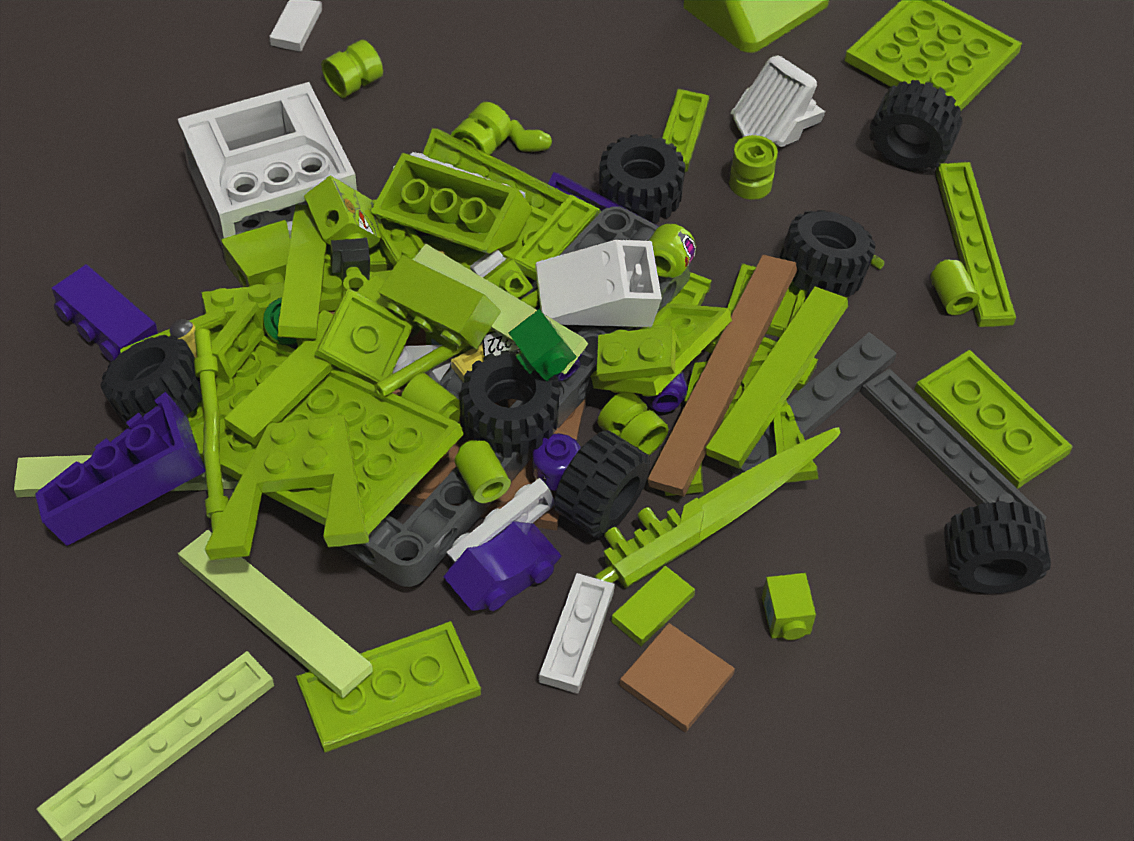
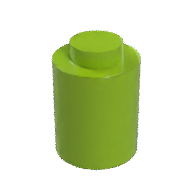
(954, 287)
(433, 396)
(482, 471)

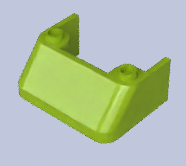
(753, 23)

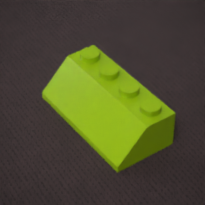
(452, 204)

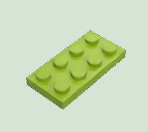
(695, 330)

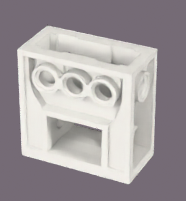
(261, 157)

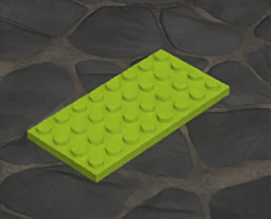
(389, 436)

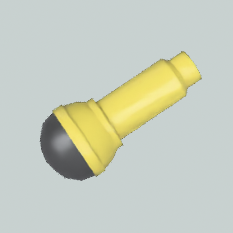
(185, 330)

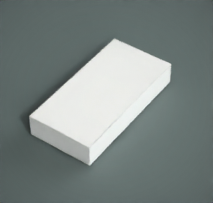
(295, 24)

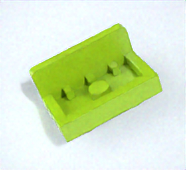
(637, 353)

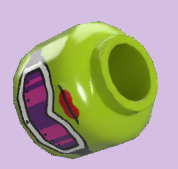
(672, 249)

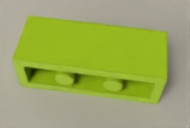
(439, 303)

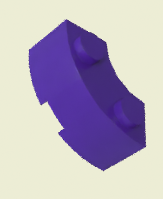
(503, 566)

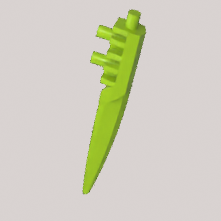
(702, 516)

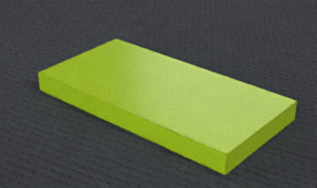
(993, 418)
(406, 683)

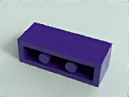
(101, 312)

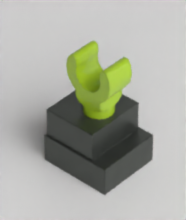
(351, 260)

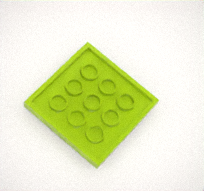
(934, 46)

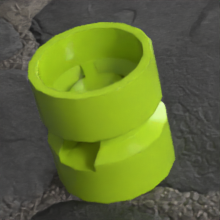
(352, 68)
(484, 127)
(753, 167)
(629, 419)

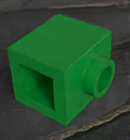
(541, 346)

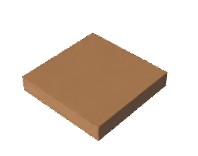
(677, 677)

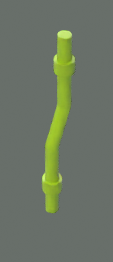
(206, 369)

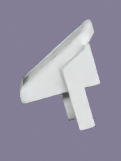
(778, 103)

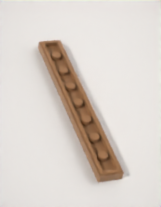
(722, 376)

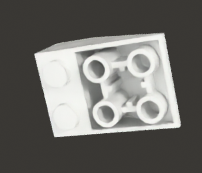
(601, 285)

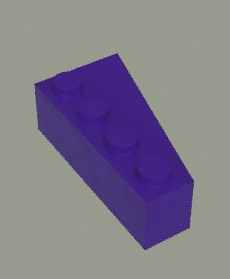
(122, 474)

